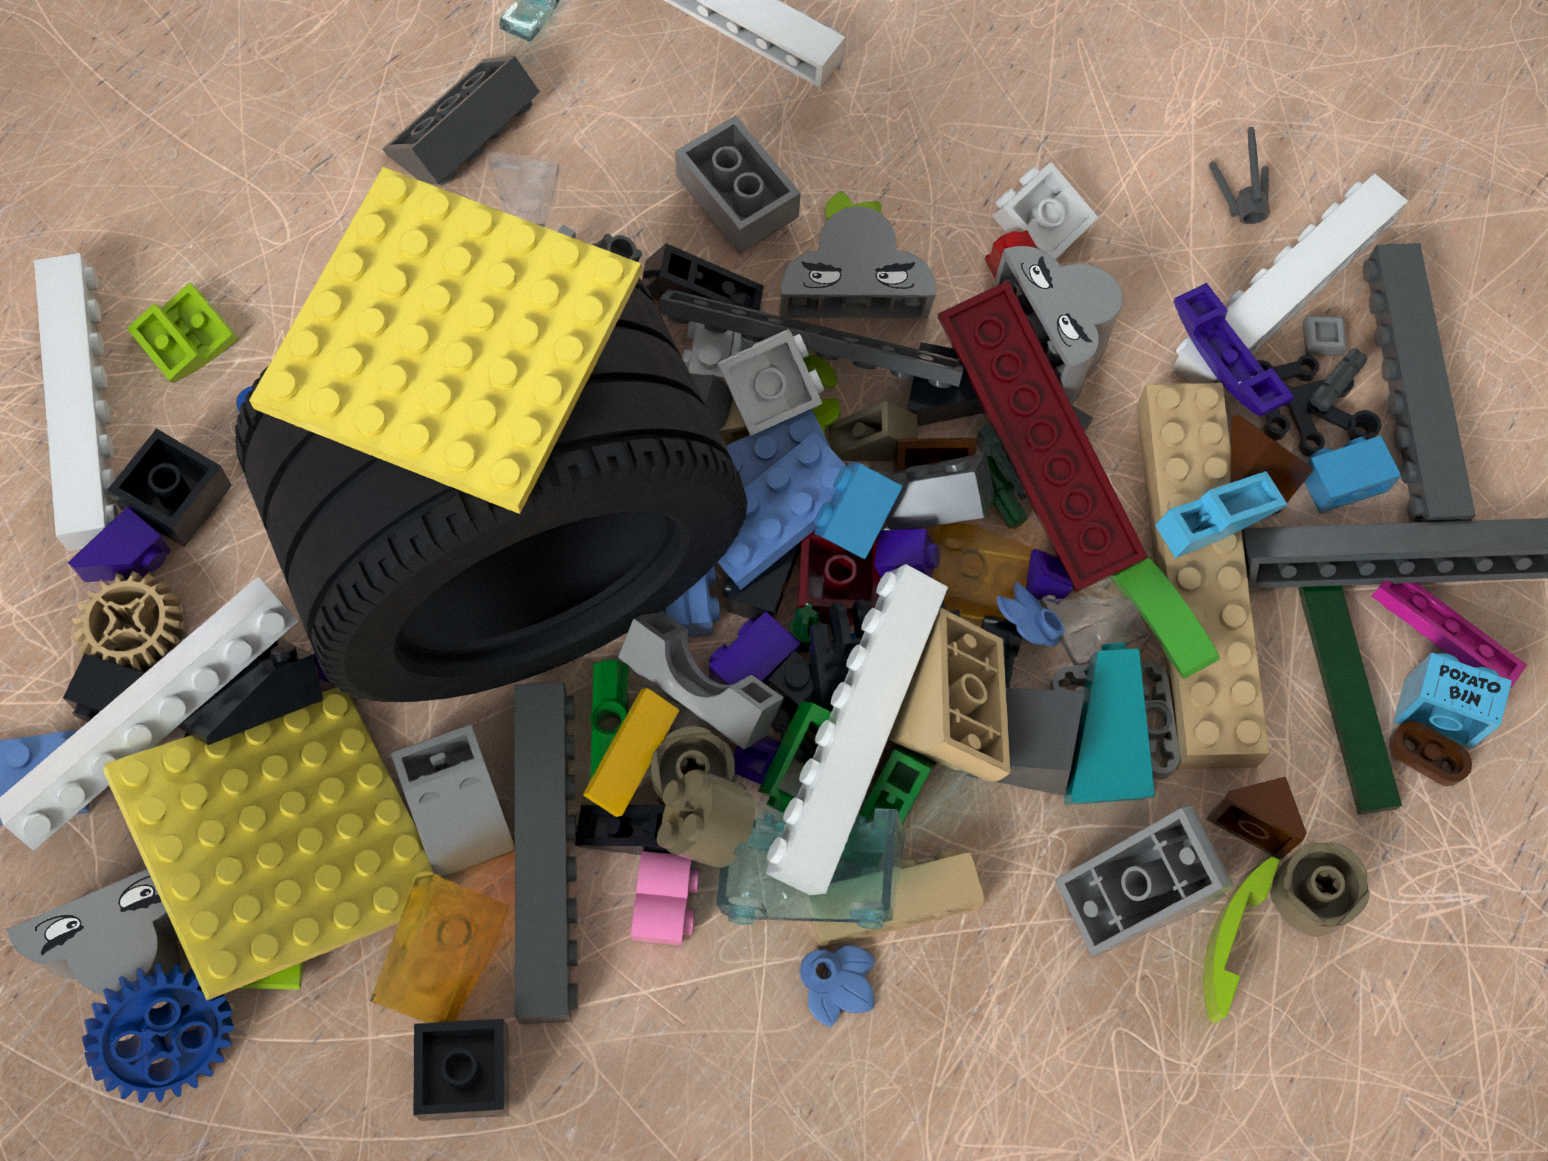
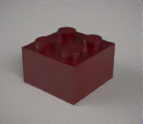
(835, 575)

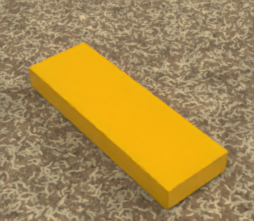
(631, 752)

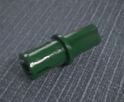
(1005, 499)
(800, 625)

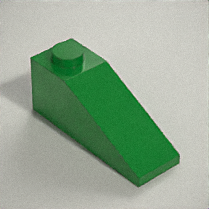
(899, 783)

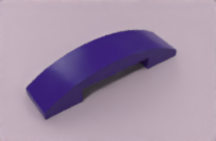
(1227, 354)

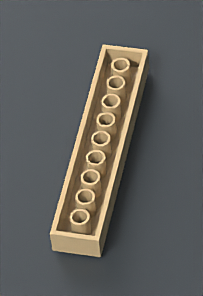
(1184, 456)

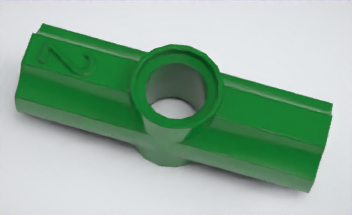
(608, 700)

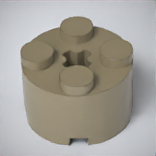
(688, 749)
(705, 818)
(1343, 895)

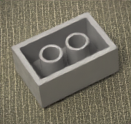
(737, 184)

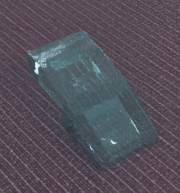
(527, 17)

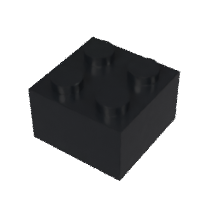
(170, 487)
(461, 1070)

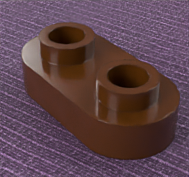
(1429, 752)

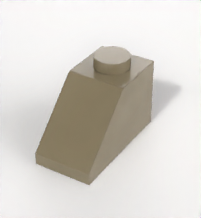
(872, 432)

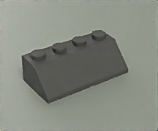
(463, 120)

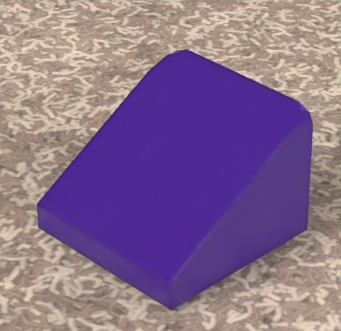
(1047, 576)
(755, 759)

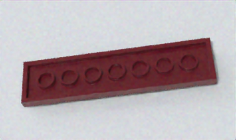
(1042, 436)

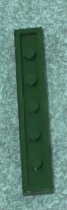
(1350, 699)

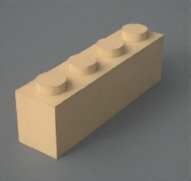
(923, 895)

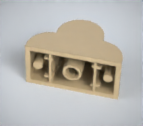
(958, 701)

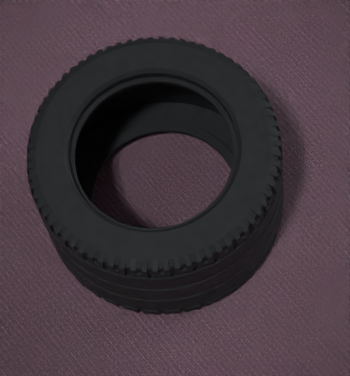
(454, 596)

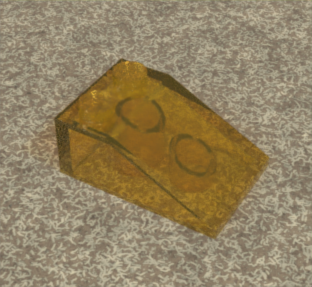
(978, 568)
(438, 950)

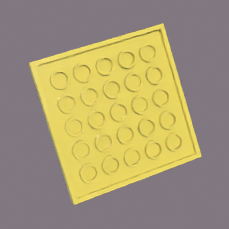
(448, 339)
(271, 841)

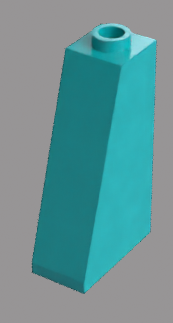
(1112, 736)

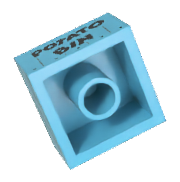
(1454, 699)

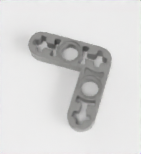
(1168, 747)

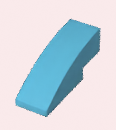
(1219, 513)

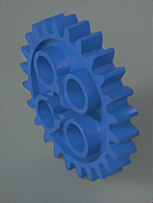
(156, 1034)

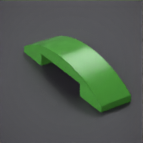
(1167, 616)

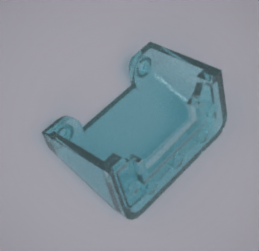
(859, 891)

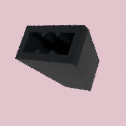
(942, 404)

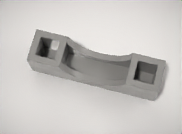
(661, 653)

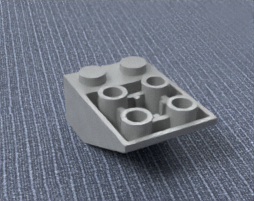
(453, 801)

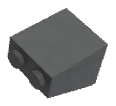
(1041, 737)

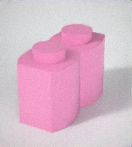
(662, 899)

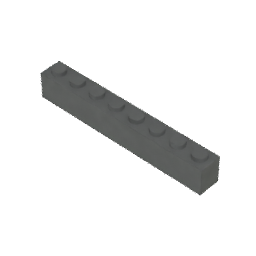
(1417, 385)
(1396, 553)
(542, 855)

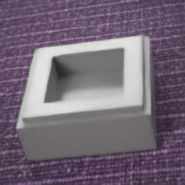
(1324, 335)

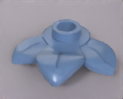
(1032, 621)
(843, 986)

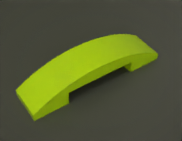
(1219, 983)

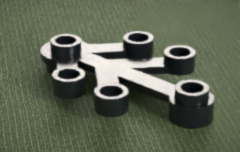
(1302, 406)

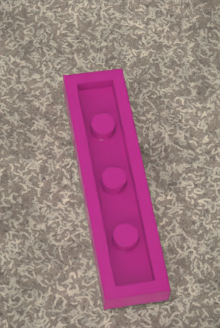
(1447, 628)

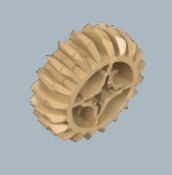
(146, 600)

